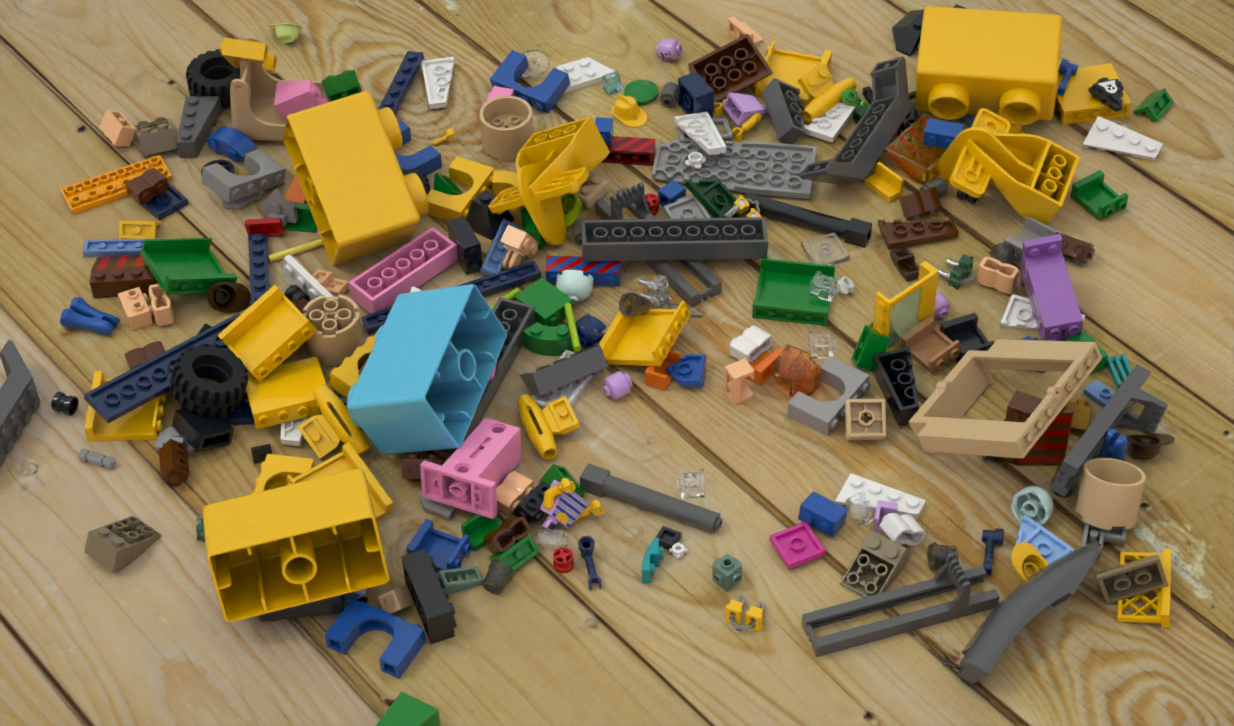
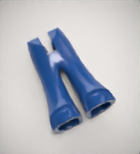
(86, 317)
(1113, 446)

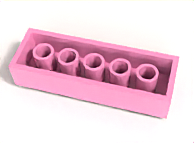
(402, 270)

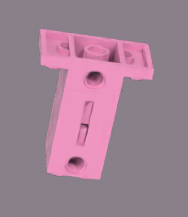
(474, 469)

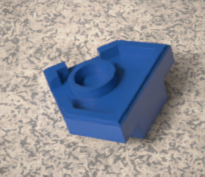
(689, 370)

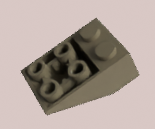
(155, 136)
(120, 542)
(875, 565)

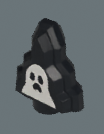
(1108, 92)

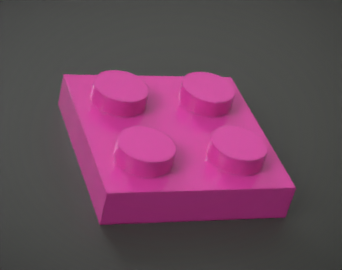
(797, 545)

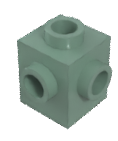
(727, 572)

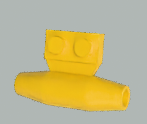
(826, 95)
(542, 424)
(334, 425)

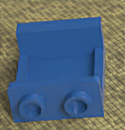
(444, 548)

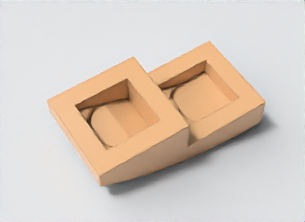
(331, 284)

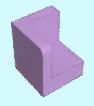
(883, 508)

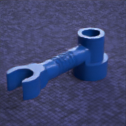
(1067, 69)

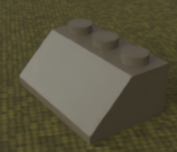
(1132, 579)

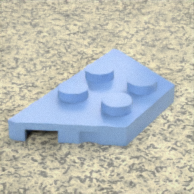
(1044, 541)

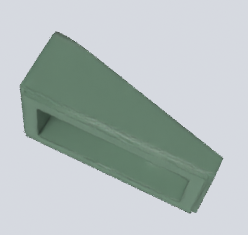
(459, 585)

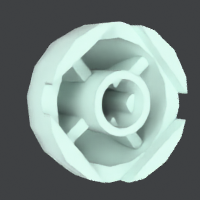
(575, 285)
(1034, 503)

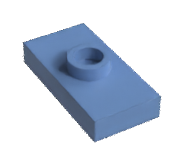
(1098, 392)

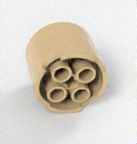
(505, 127)
(337, 328)
(1110, 493)

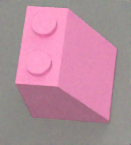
(297, 96)

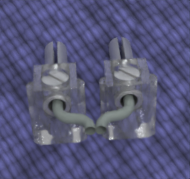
(657, 289)

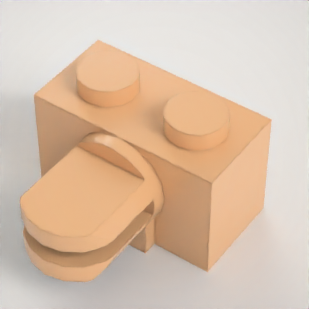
(519, 245)

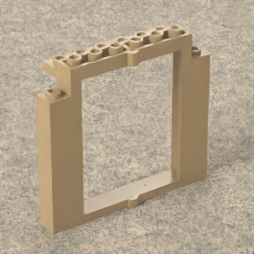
(939, 419)

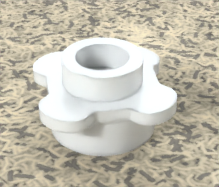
(695, 160)
(846, 285)

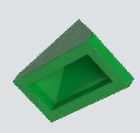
(445, 185)

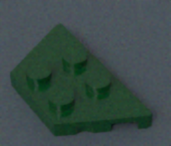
(713, 196)

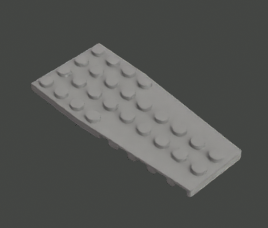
(744, 168)

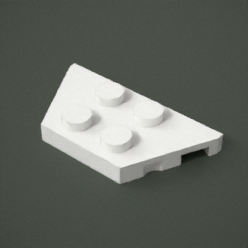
(584, 73)

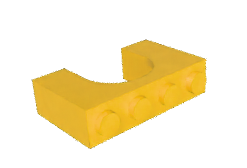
(241, 50)
(465, 172)
(347, 373)
(277, 468)

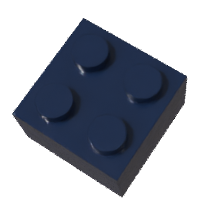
(695, 94)

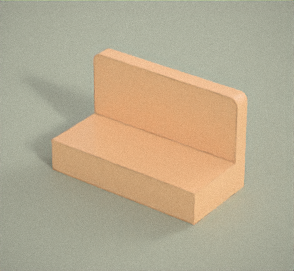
(740, 29)

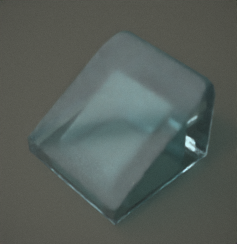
(612, 83)

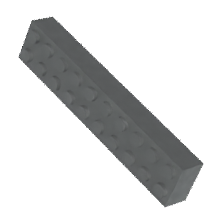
(674, 239)
(514, 318)

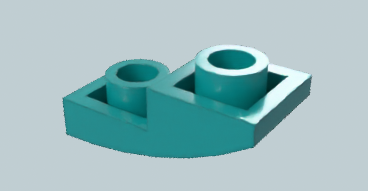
(651, 559)

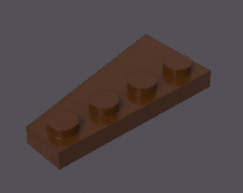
(903, 234)

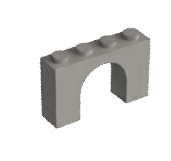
(231, 187)
(827, 415)

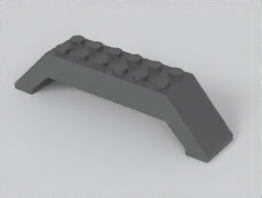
(873, 130)
(17, 398)

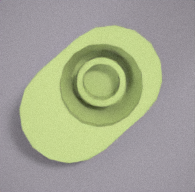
(287, 32)

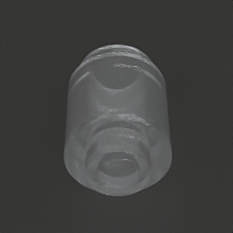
(552, 539)

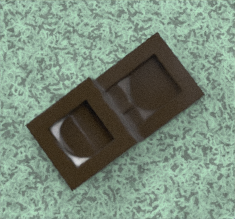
(905, 263)

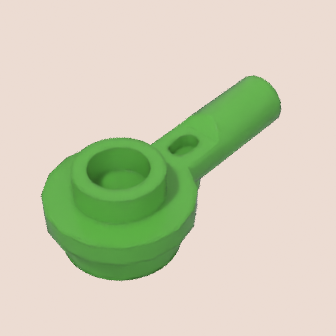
(850, 97)

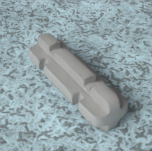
(96, 458)

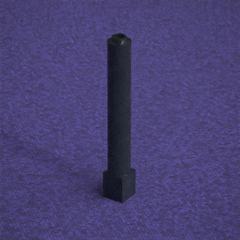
(854, 231)

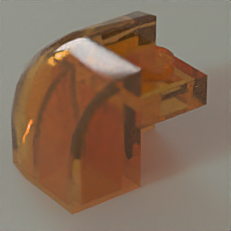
(797, 371)

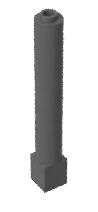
(600, 482)

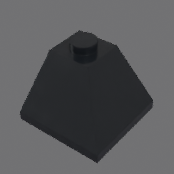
(481, 218)

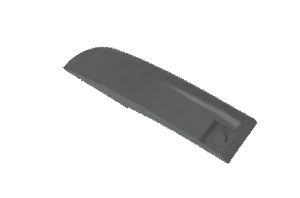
(1045, 587)

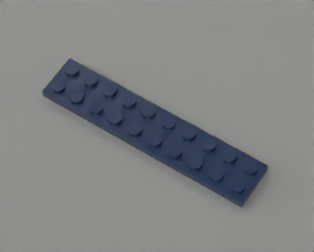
(148, 379)

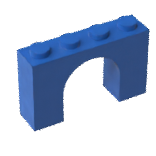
(542, 96)
(426, 160)
(360, 618)

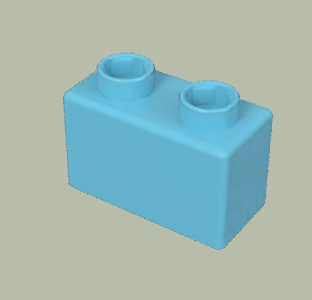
(427, 370)

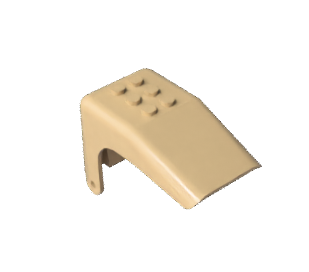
(253, 102)

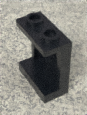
(967, 333)

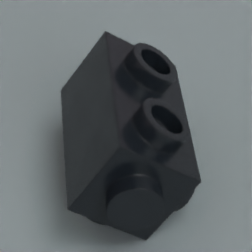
(530, 505)

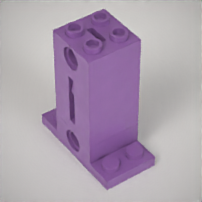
(1050, 289)

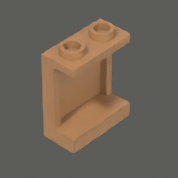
(930, 345)

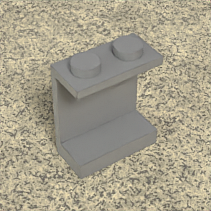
(1032, 230)

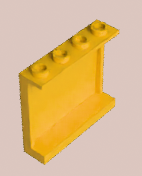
(790, 67)
(1079, 105)
(267, 333)
(643, 338)
(285, 393)
(139, 424)
(346, 461)

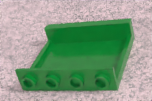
(184, 265)
(785, 292)

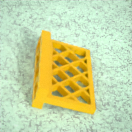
(1163, 594)

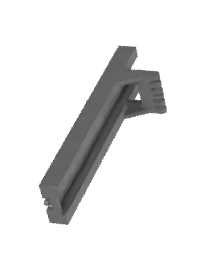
(636, 203)
(1113, 414)
(947, 579)

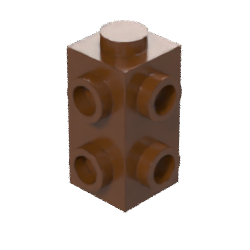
(1077, 249)
(174, 462)
(412, 463)

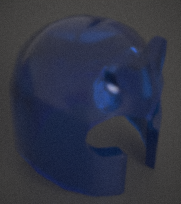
(586, 330)

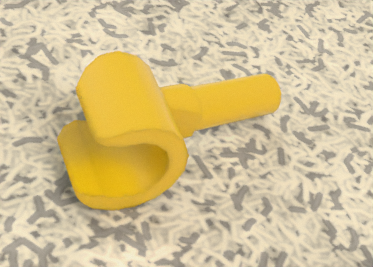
(450, 137)

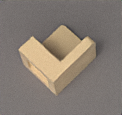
(396, 599)

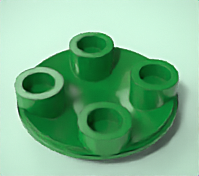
(641, 91)

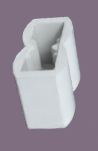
(750, 344)
(902, 529)

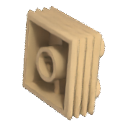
(592, 190)
(874, 410)

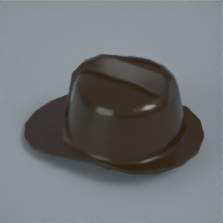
(228, 297)
(1148, 445)

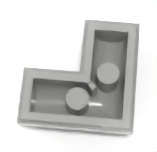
(1091, 534)

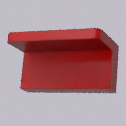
(267, 226)

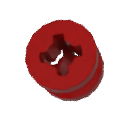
(652, 201)
(566, 555)

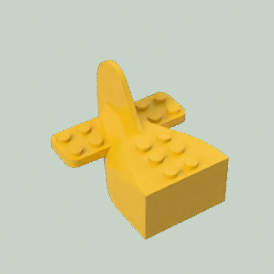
(549, 167)
(1023, 167)

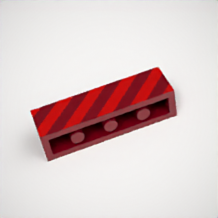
(631, 151)

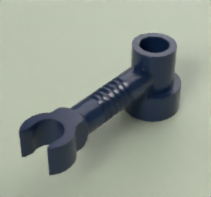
(992, 538)
(586, 547)

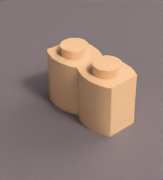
(998, 275)
(161, 305)
(512, 491)

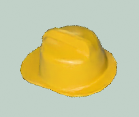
(629, 112)
(1026, 560)

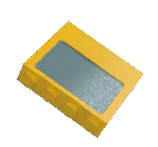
(907, 308)

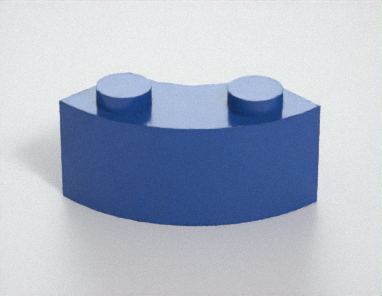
(230, 142)

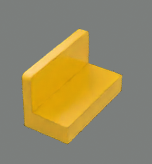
(885, 183)
(138, 229)

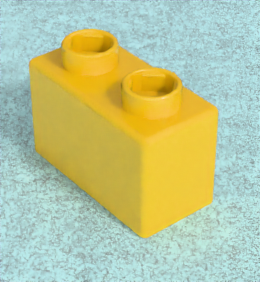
(989, 63)
(353, 176)
(294, 545)

